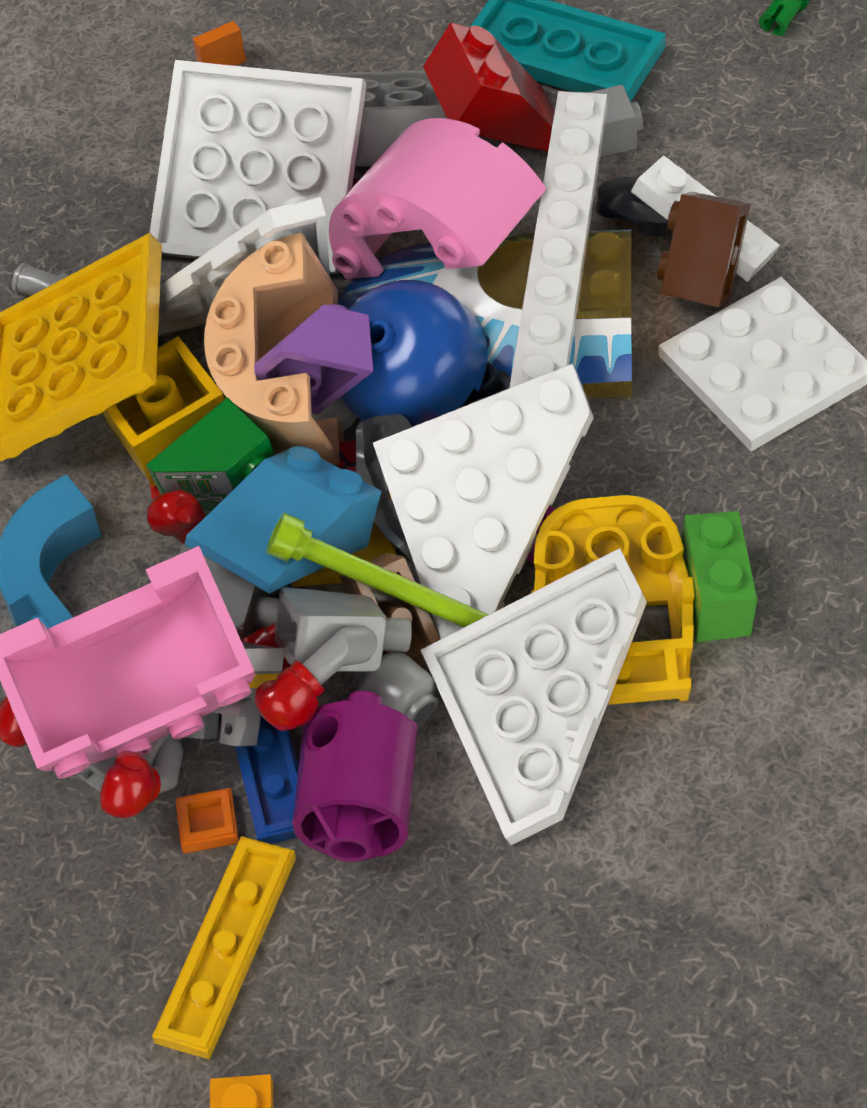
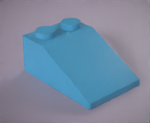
(294, 482)

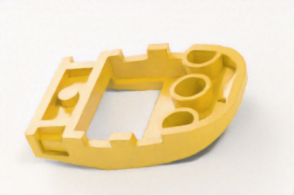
(654, 551)

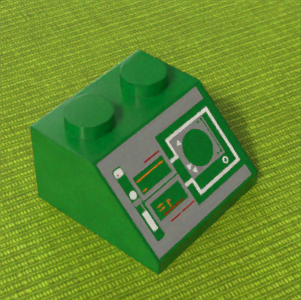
(212, 456)

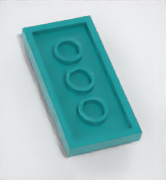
(573, 45)

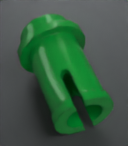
(781, 12)

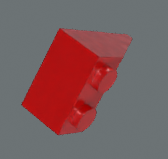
(488, 88)

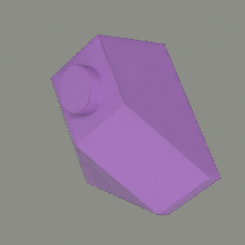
(328, 346)

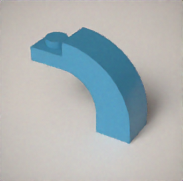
(36, 542)

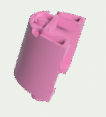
(439, 182)
(126, 669)

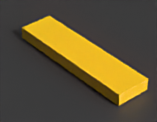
(224, 948)

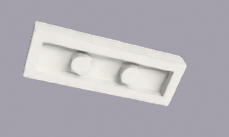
(666, 182)

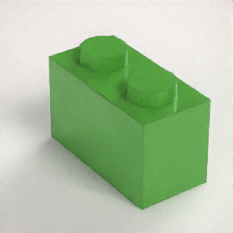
(721, 575)

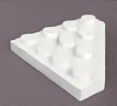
(190, 292)
(480, 484)
(536, 686)

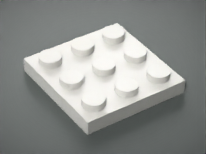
(766, 363)

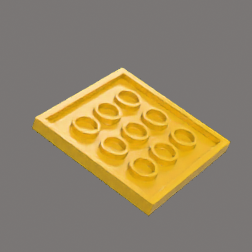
(79, 346)

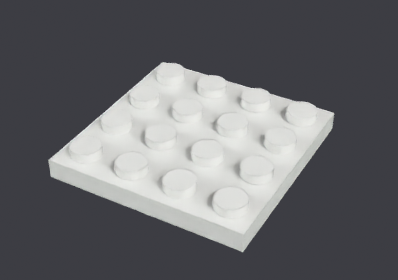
(246, 145)

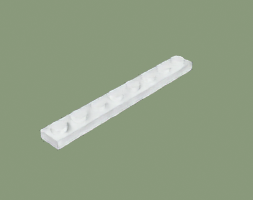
(560, 236)

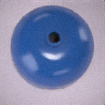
(423, 353)

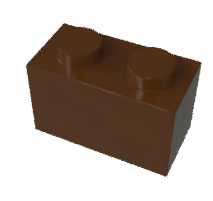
(703, 248)

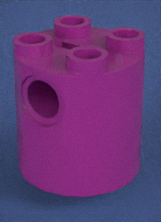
(355, 779)

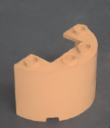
(252, 314)

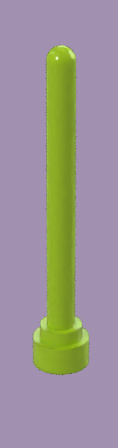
(294, 541)

